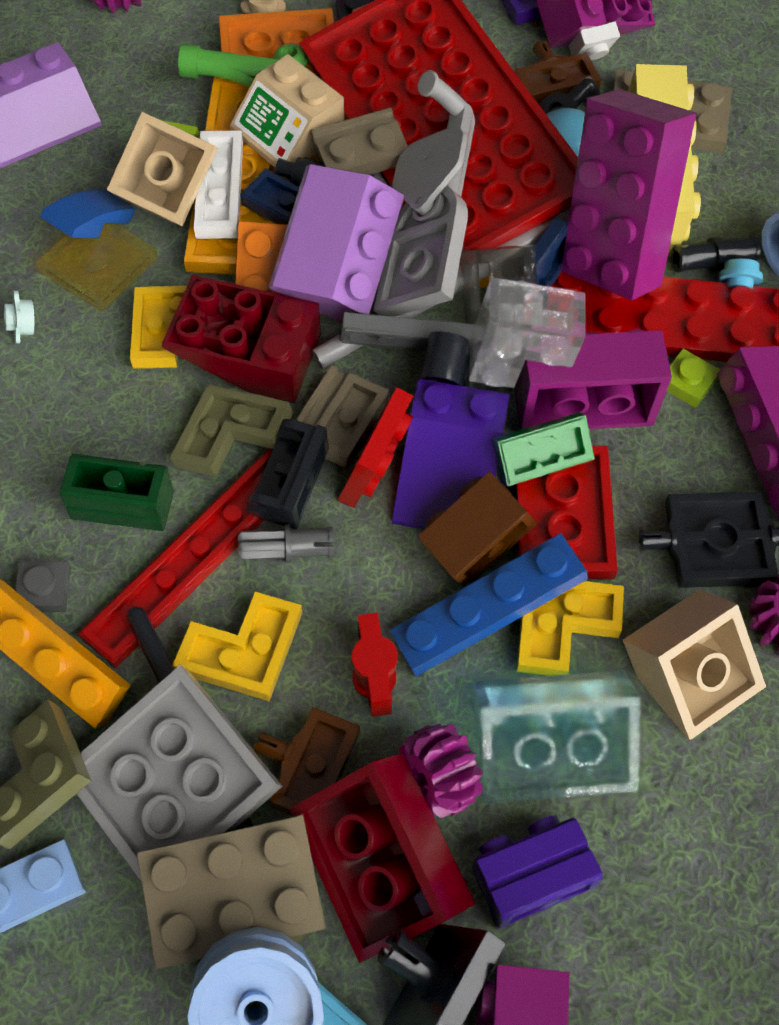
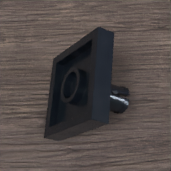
(441, 977)

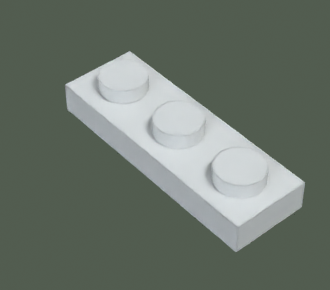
(219, 195)

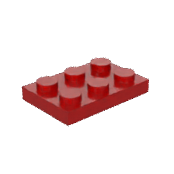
(578, 507)

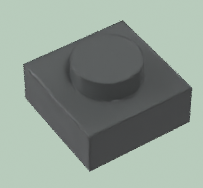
(44, 584)

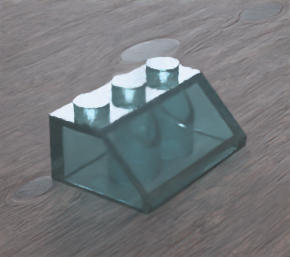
(557, 736)

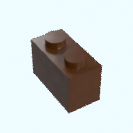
(476, 529)

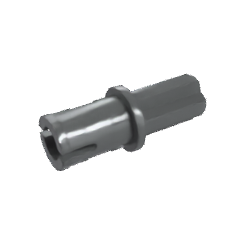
(286, 543)

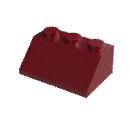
(382, 855)

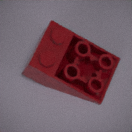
(246, 336)

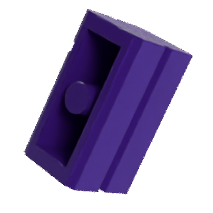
(535, 870)

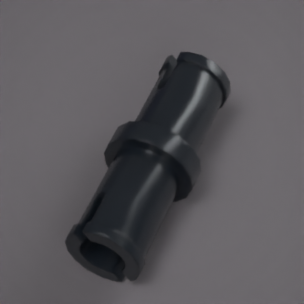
(714, 253)

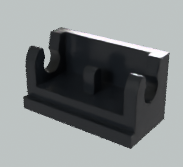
(290, 473)

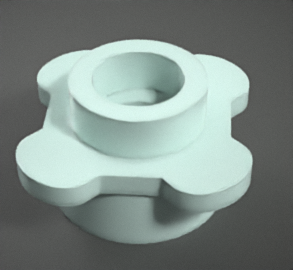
(19, 317)

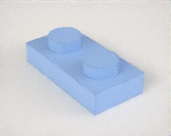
(38, 884)

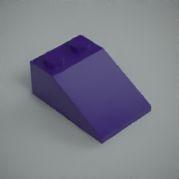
(446, 447)

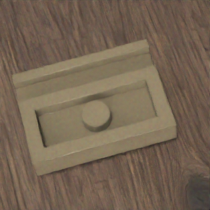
(361, 143)
(348, 411)

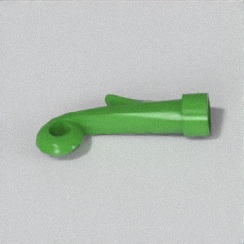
(239, 68)

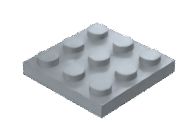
(172, 771)

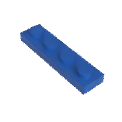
(489, 604)

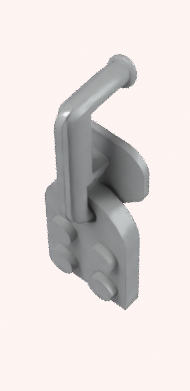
(433, 222)

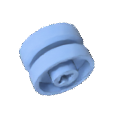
(250, 968)

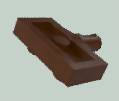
(555, 73)
(312, 757)

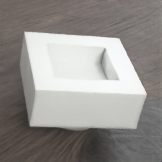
(595, 40)

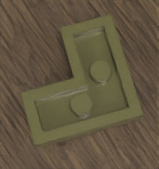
(222, 418)
(49, 773)

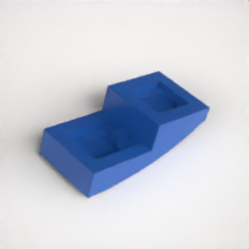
(86, 212)

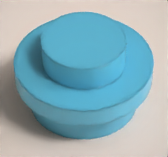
(741, 273)

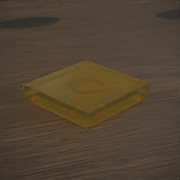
(98, 267)

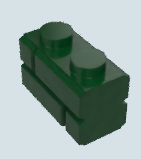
(117, 492)

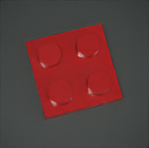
(378, 450)

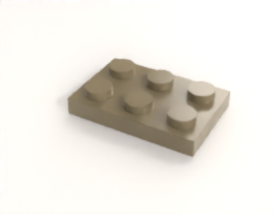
(712, 109)
(229, 884)

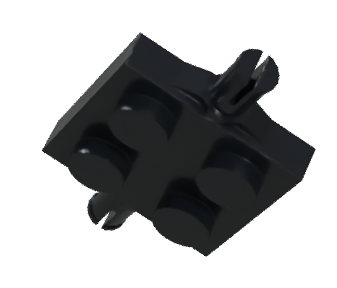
(717, 539)

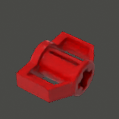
(374, 665)

